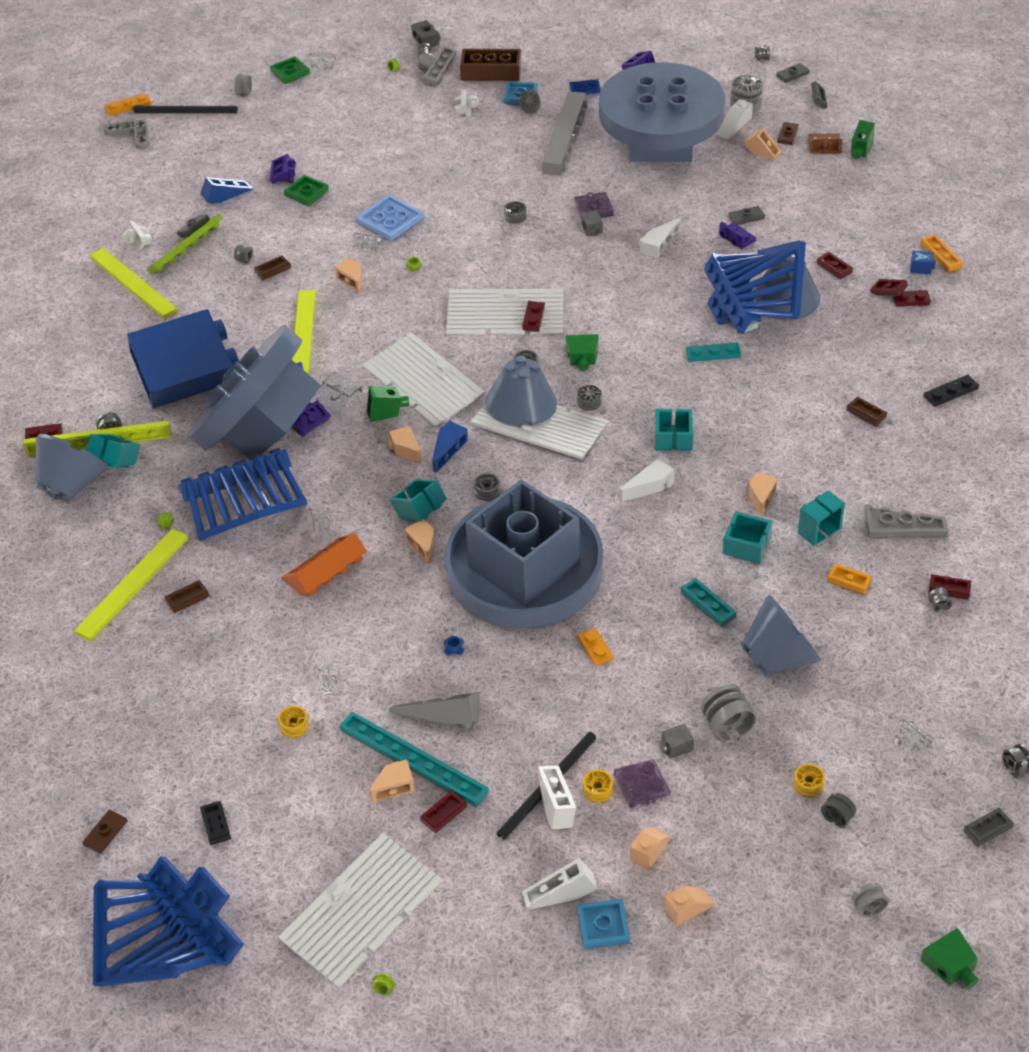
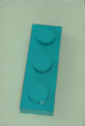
(713, 352)
(708, 602)

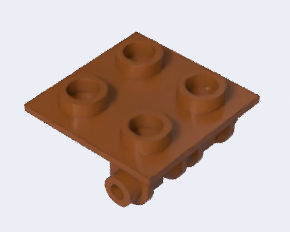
(825, 143)

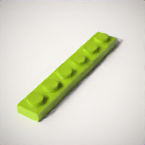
(181, 248)

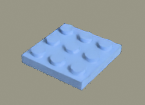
(389, 217)

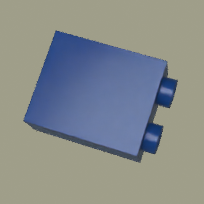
(181, 357)

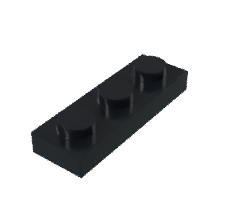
(951, 390)

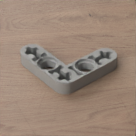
(131, 127)

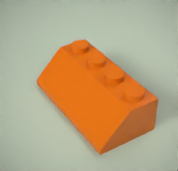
(325, 564)

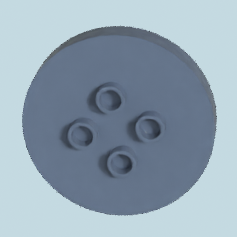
(661, 110)
(257, 398)
(524, 560)

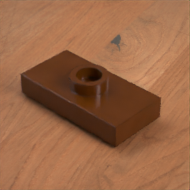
(788, 133)
(272, 267)
(866, 411)
(186, 596)
(105, 831)

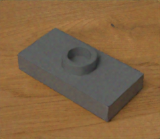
(793, 73)
(819, 95)
(746, 215)
(193, 225)
(988, 827)

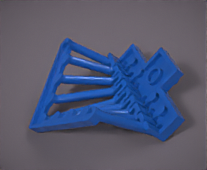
(733, 290)
(238, 474)
(190, 912)

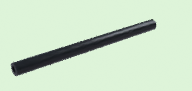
(185, 109)
(536, 796)

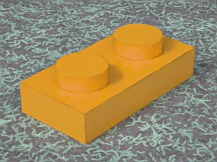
(849, 578)
(595, 646)

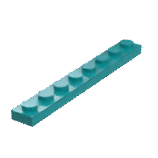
(418, 760)

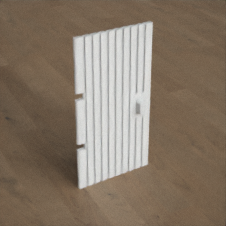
(501, 311)
(424, 378)
(564, 432)
(359, 910)

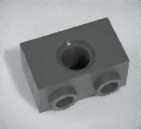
(425, 33)

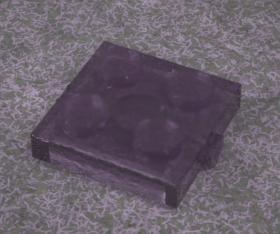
(597, 202)
(641, 783)

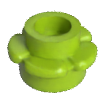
(393, 63)
(413, 263)
(165, 520)
(383, 980)

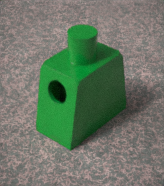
(859, 146)
(582, 350)
(384, 402)
(951, 959)

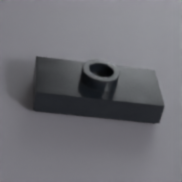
(215, 822)

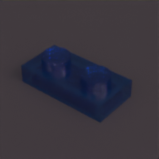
(585, 86)

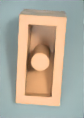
(762, 144)
(349, 273)
(404, 444)
(761, 490)
(421, 538)
(393, 781)
(648, 847)
(686, 903)

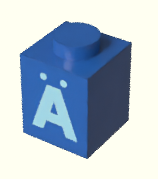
(922, 262)

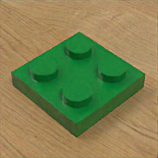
(290, 69)
(306, 190)

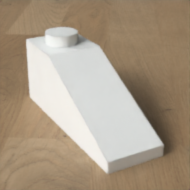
(735, 119)
(658, 239)
(648, 481)
(556, 798)
(562, 886)

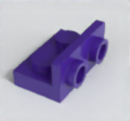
(638, 59)
(283, 168)
(736, 234)
(311, 418)

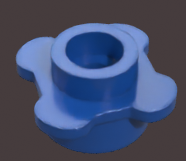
(453, 641)

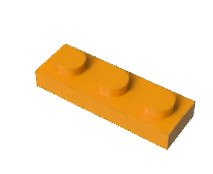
(127, 104)
(942, 253)

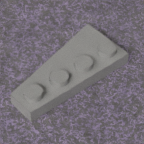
(903, 524)

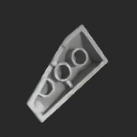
(455, 710)

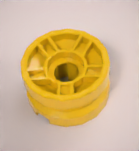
(291, 714)
(814, 775)
(592, 780)

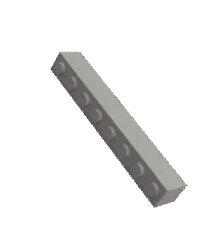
(565, 134)

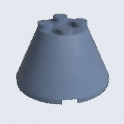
(810, 294)
(521, 394)
(64, 469)
(776, 641)

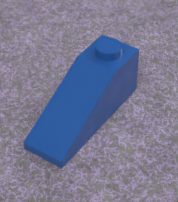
(220, 190)
(449, 441)

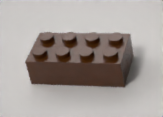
(491, 64)

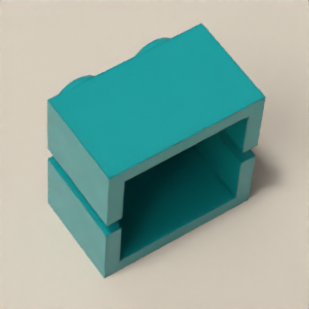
(673, 436)
(113, 450)
(424, 497)
(823, 513)
(747, 537)

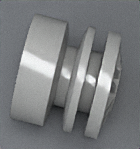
(747, 88)
(728, 710)

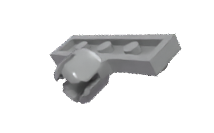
(436, 65)

